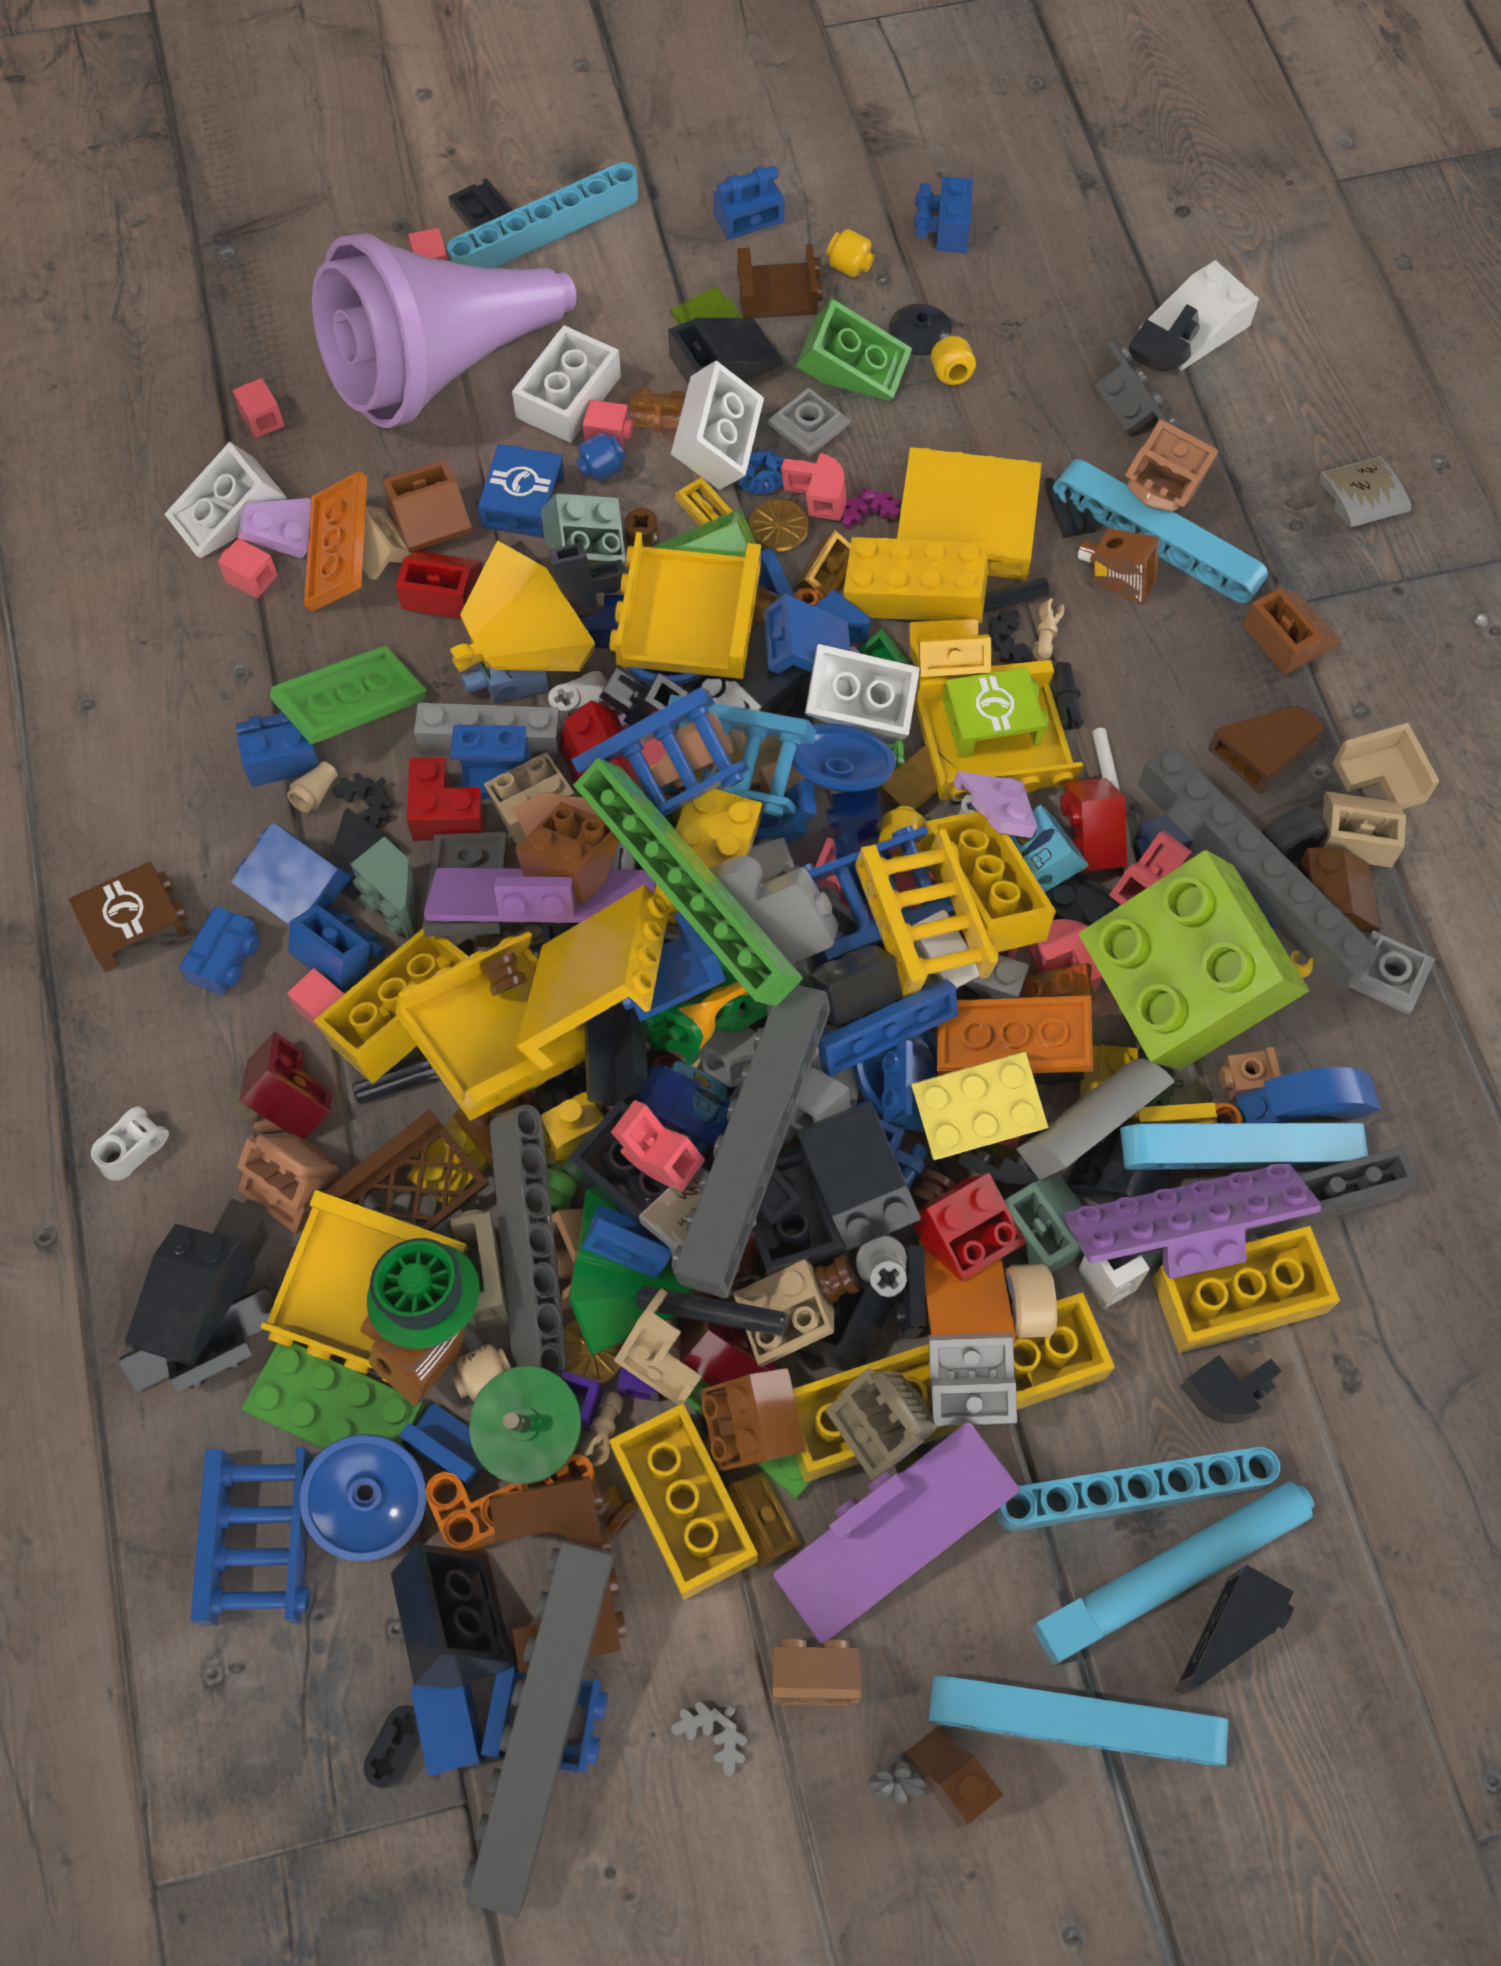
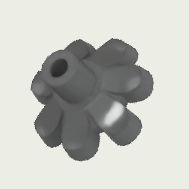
(897, 1781)

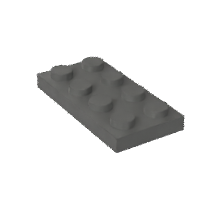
(465, 851)

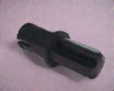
(1067, 695)

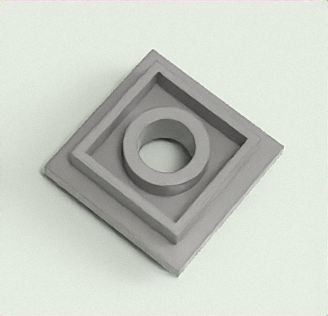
(808, 435)
(1396, 991)

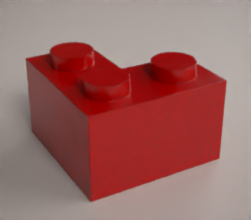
(436, 806)
(1098, 820)

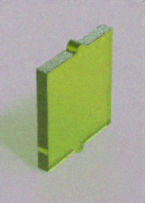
(705, 305)

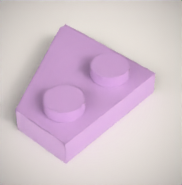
(277, 525)
(1000, 801)

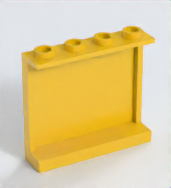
(973, 500)
(686, 610)
(999, 757)
(593, 969)
(475, 1035)
(330, 1277)

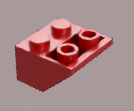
(436, 583)
(968, 1226)

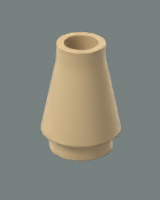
(311, 788)

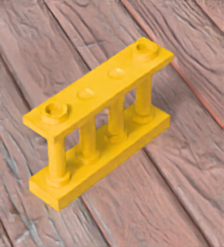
(900, 937)

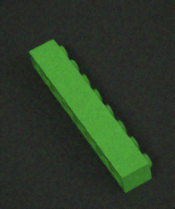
(688, 883)

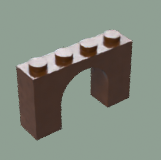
(568, 1510)

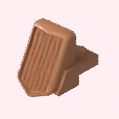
(1169, 467)
(283, 1175)

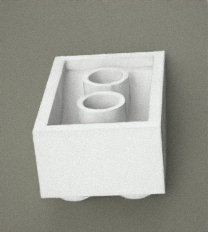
(1222, 306)
(211, 506)
(862, 692)

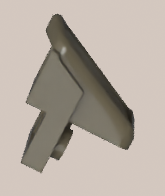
(881, 1419)

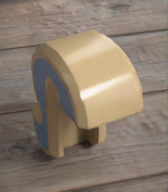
(1033, 1299)

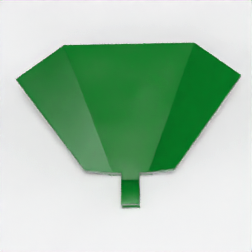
(606, 1291)

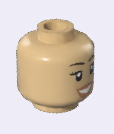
(478, 1368)

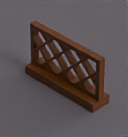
(400, 1153)

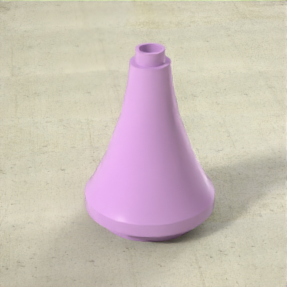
(412, 323)

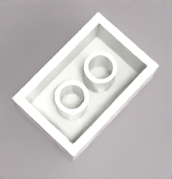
(564, 380)
(717, 425)

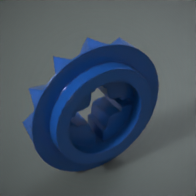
(766, 480)

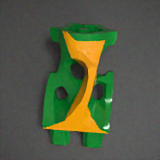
(702, 1017)

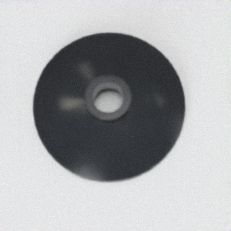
(920, 327)

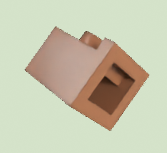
(1238, 1081)

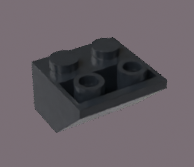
(1102, 1175)

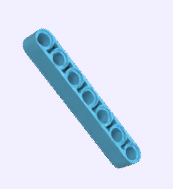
(547, 218)
(1180, 540)
(1241, 1145)
(1154, 1478)
(1079, 1720)

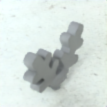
(729, 1737)

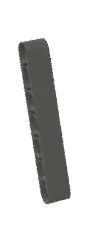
(527, 1240)

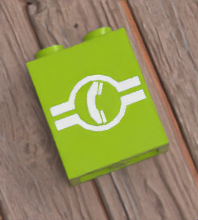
(993, 708)

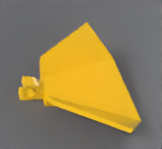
(520, 619)

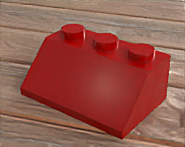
(588, 728)

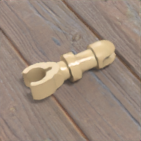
(1047, 630)
(488, 942)
(603, 1428)

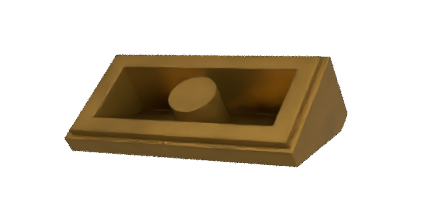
(826, 565)
(912, 781)
(763, 1518)

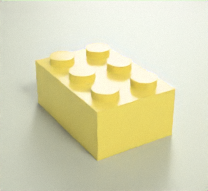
(979, 1105)

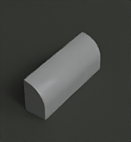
(1094, 1117)

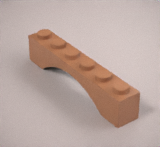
(538, 808)

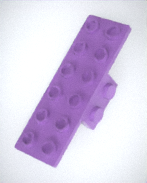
(511, 897)
(1195, 1223)
(895, 1531)

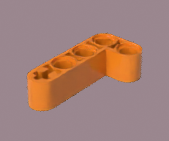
(479, 1512)

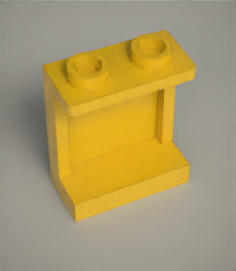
(949, 647)

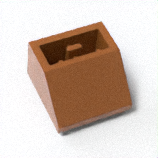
(426, 505)
(1288, 629)
(570, 846)
(752, 1419)

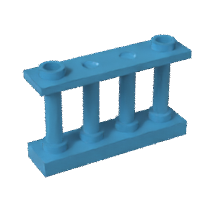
(756, 727)

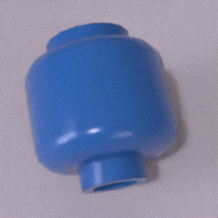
(600, 457)

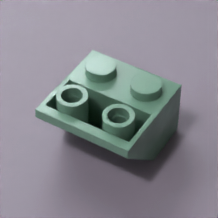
(588, 520)
(388, 887)
(1041, 1221)

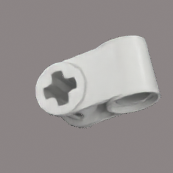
(577, 694)
(130, 1141)

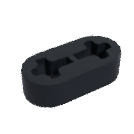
(385, 1742)

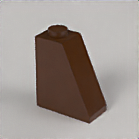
(1266, 745)
(953, 1776)

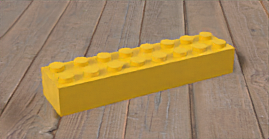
(1042, 1370)

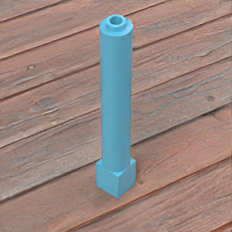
(1173, 1571)

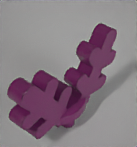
(879, 501)

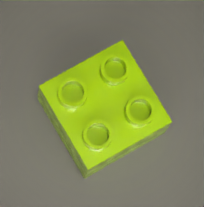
(1192, 961)

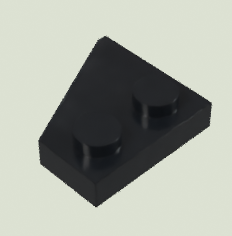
(353, 840)

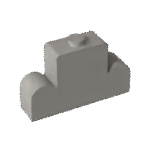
(785, 909)

